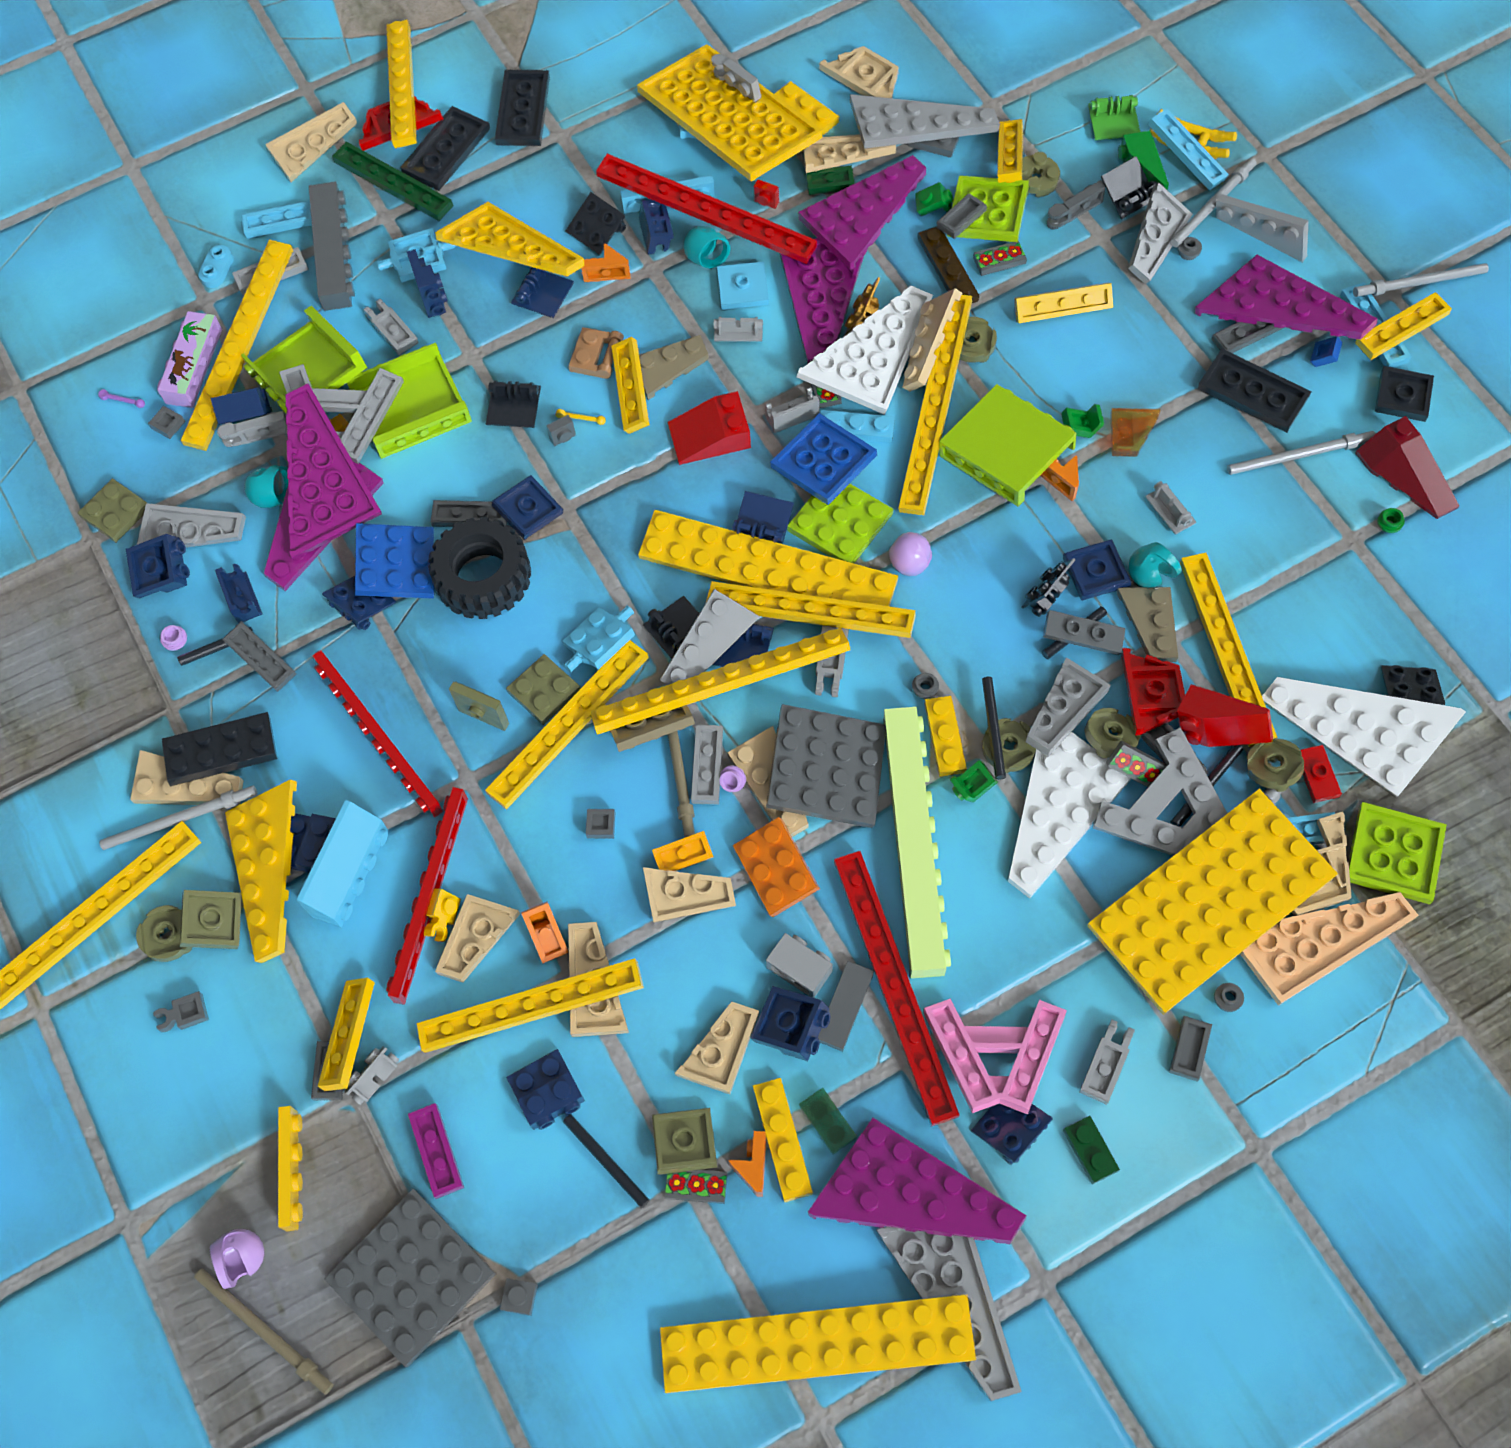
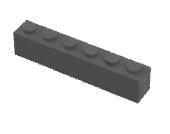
(330, 246)

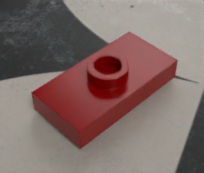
(1319, 775)

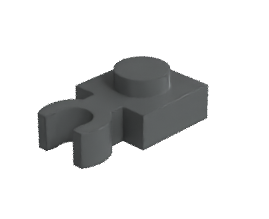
(185, 1012)

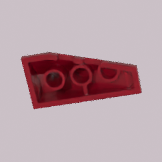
(1406, 462)

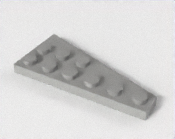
(908, 121)
(953, 1267)

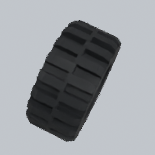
(473, 540)

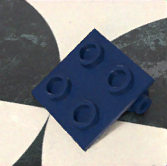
(542, 292)
(763, 517)
(354, 607)
(752, 642)
(1011, 1130)

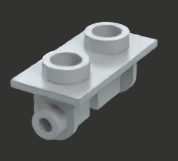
(738, 330)
(1170, 508)
(362, 1082)

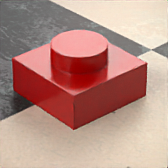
(766, 194)

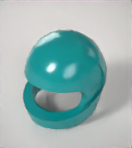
(704, 240)
(260, 487)
(1150, 562)

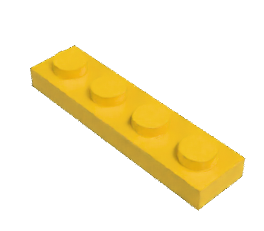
(1010, 151)
(1063, 302)
(1403, 325)
(630, 385)
(346, 1034)
(782, 1140)
(289, 1179)

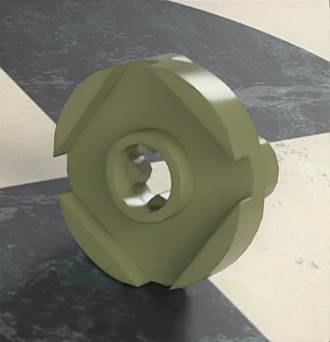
(1046, 167)
(985, 338)
(1105, 720)
(1023, 752)
(1271, 777)
(149, 934)

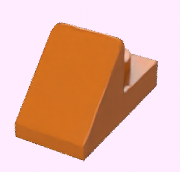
(611, 267)
(1063, 477)
(544, 932)
(753, 1171)

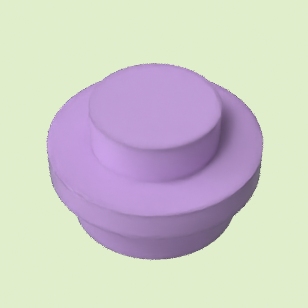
(173, 637)
(732, 778)

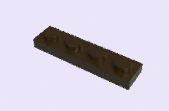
(946, 262)

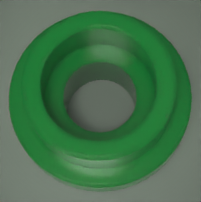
(1393, 515)

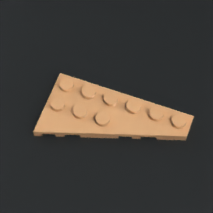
(1318, 942)

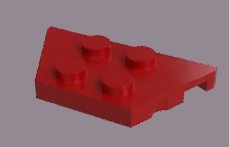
(378, 123)
(1153, 690)

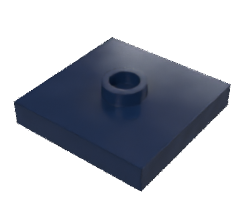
(527, 507)
(1097, 570)

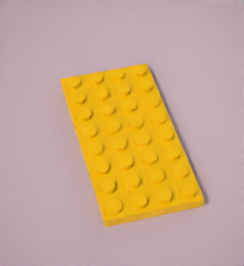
(737, 129)
(1211, 900)

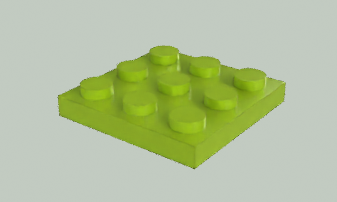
(1004, 207)
(843, 526)
(1396, 852)

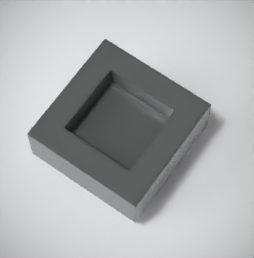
(166, 422)
(561, 430)
(600, 823)
(519, 1297)

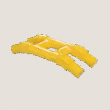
(1205, 134)

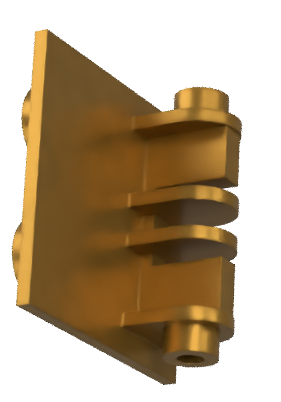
(864, 307)

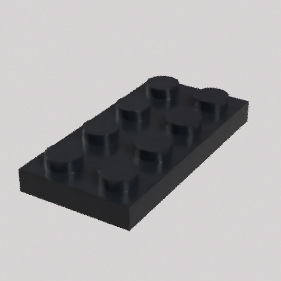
(522, 108)
(445, 148)
(1254, 390)
(219, 749)

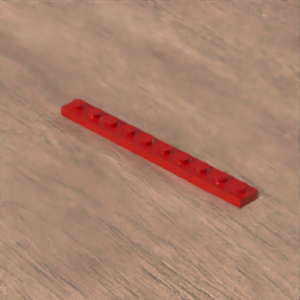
(707, 208)
(896, 989)

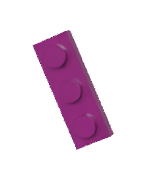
(436, 1151)

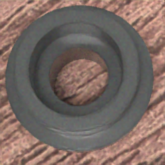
(1190, 248)
(925, 678)
(1223, 1003)

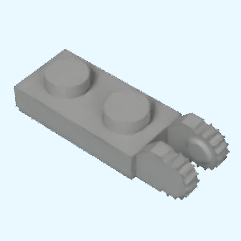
(736, 76)
(391, 328)
(253, 429)
(831, 668)
(1106, 1065)

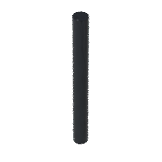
(993, 726)
(1214, 777)
(606, 1161)

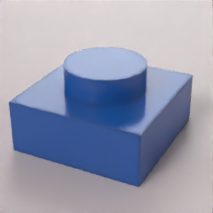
(1326, 351)

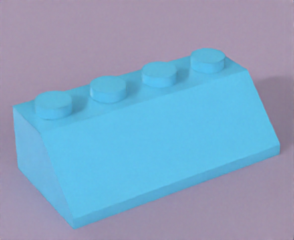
(343, 865)

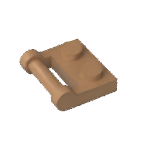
(588, 352)

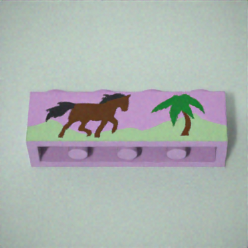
(189, 359)

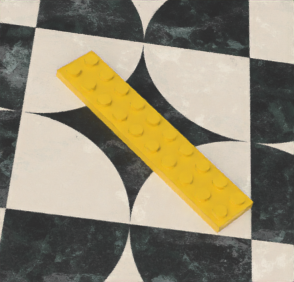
(760, 562)
(817, 1344)

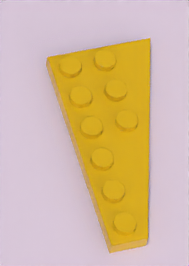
(506, 237)
(263, 861)

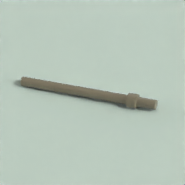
(685, 809)
(305, 1367)

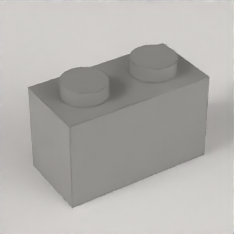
(799, 965)

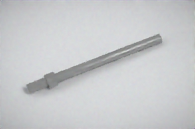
(1237, 177)
(1380, 287)
(1347, 442)
(227, 800)

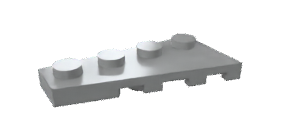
(1161, 222)
(1270, 226)
(191, 525)
(709, 637)
(1067, 704)

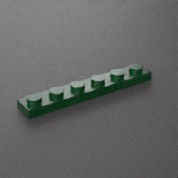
(392, 181)

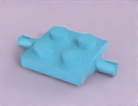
(425, 246)
(598, 638)

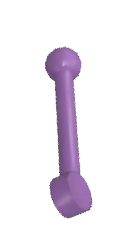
(104, 395)

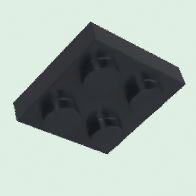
(1404, 393)

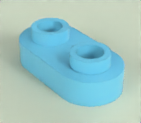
(218, 263)

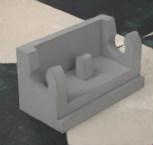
(792, 412)

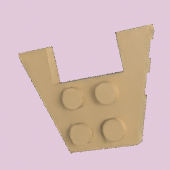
(1339, 888)

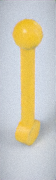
(600, 419)

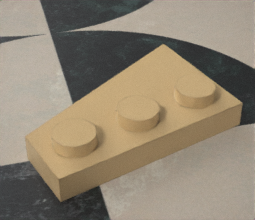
(686, 894)
(473, 936)
(721, 1052)

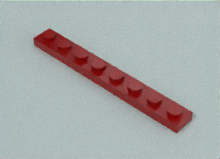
(381, 741)
(438, 857)

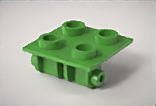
(1113, 118)

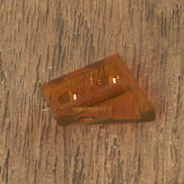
(1131, 429)

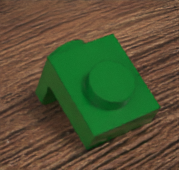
(933, 199)
(1083, 422)
(973, 782)

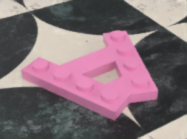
(963, 1043)

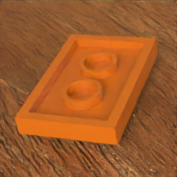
(776, 867)

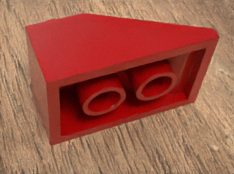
(710, 429)
(1222, 720)

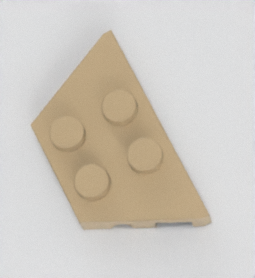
(863, 72)

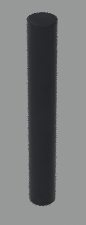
(1056, 646)
(203, 651)

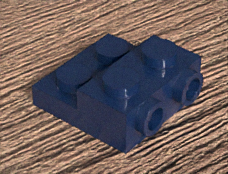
(428, 285)
(157, 566)
(308, 839)
(791, 1023)
(545, 1090)

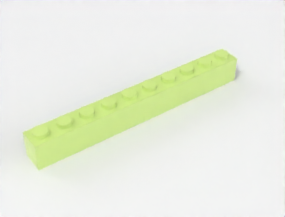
(915, 845)

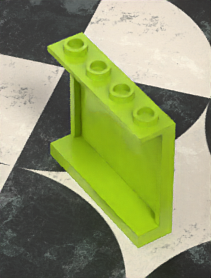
(319, 347)
(424, 404)
(1006, 443)

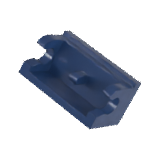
(655, 225)
(241, 405)
(239, 594)

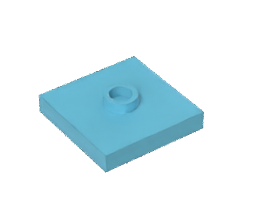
(742, 285)

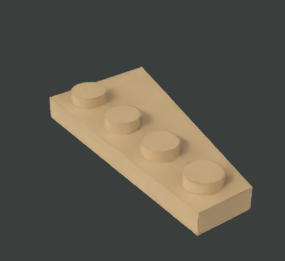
(309, 141)
(839, 151)
(928, 338)
(756, 761)
(152, 786)
(587, 955)

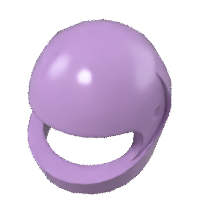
(910, 554)
(236, 1255)

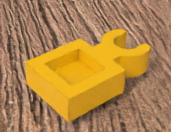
(443, 911)

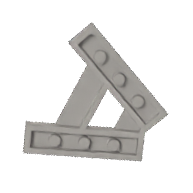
(367, 405)
(1182, 774)

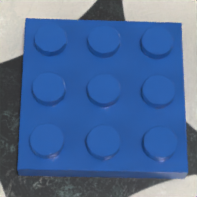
(823, 459)
(393, 561)

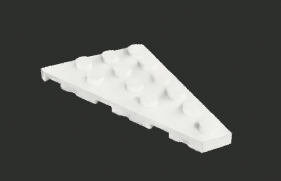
(872, 356)
(1370, 731)
(1060, 809)

